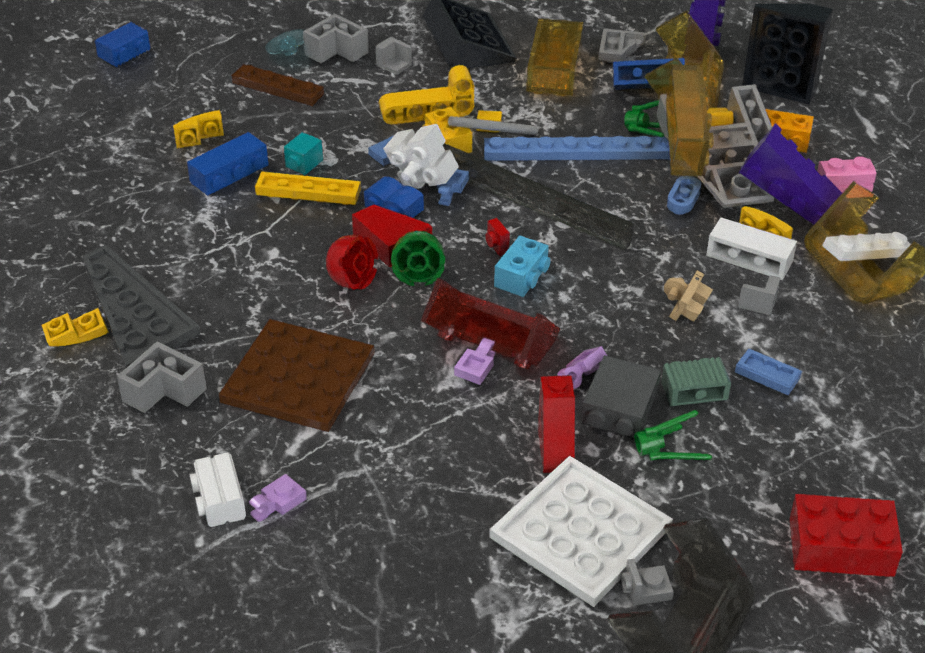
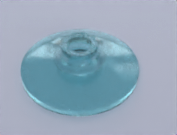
(286, 43)

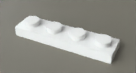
(866, 246)

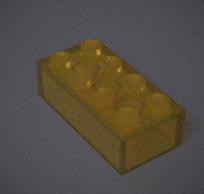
(554, 57)
(688, 120)

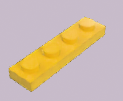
(308, 188)

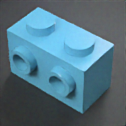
(521, 266)

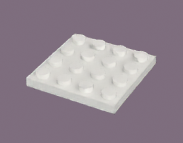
(580, 529)

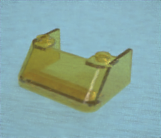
(688, 42)
(862, 278)

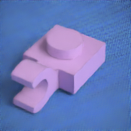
(584, 363)
(476, 364)
(279, 496)

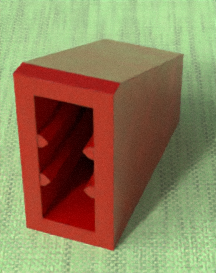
(385, 228)
(556, 421)

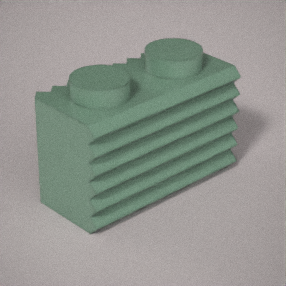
(695, 381)

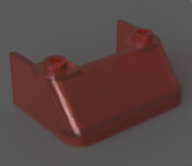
(474, 319)

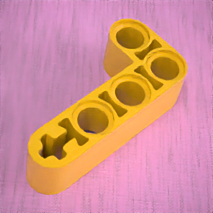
(399, 109)

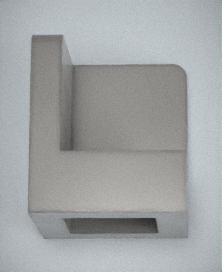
(393, 55)
(758, 298)

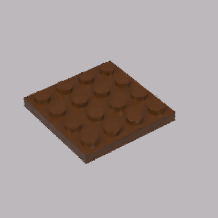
(297, 375)

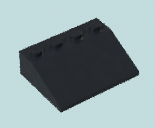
(466, 35)
(787, 49)

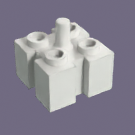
(421, 157)

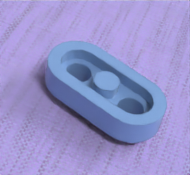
(684, 194)

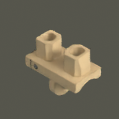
(678, 290)

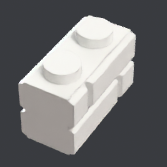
(219, 490)

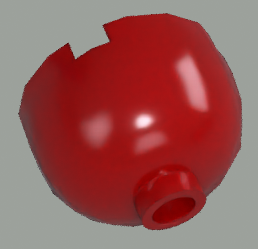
(352, 261)

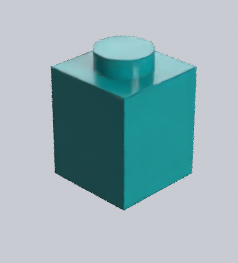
(303, 153)

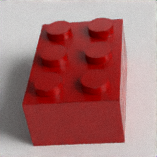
(845, 535)

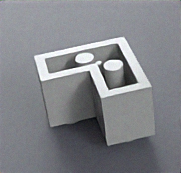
(334, 37)
(159, 374)

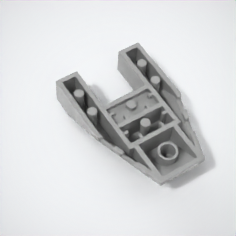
(732, 147)

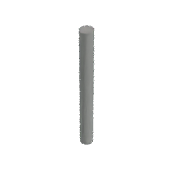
(492, 125)

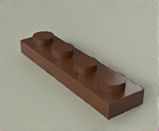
(278, 84)

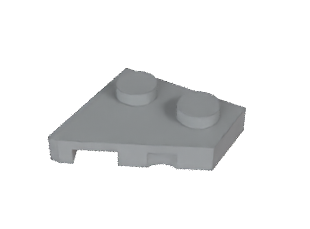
(619, 44)

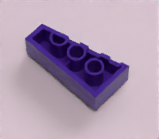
(708, 18)
(789, 176)

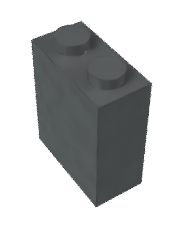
(621, 396)

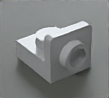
(646, 584)

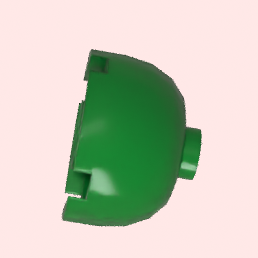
(418, 258)

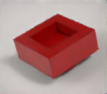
(497, 236)

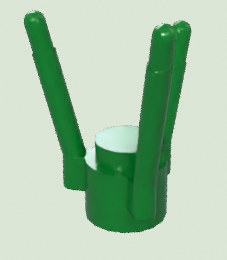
(638, 120)
(652, 440)

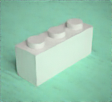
(751, 248)

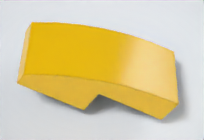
(192, 130)
(764, 221)
(65, 331)

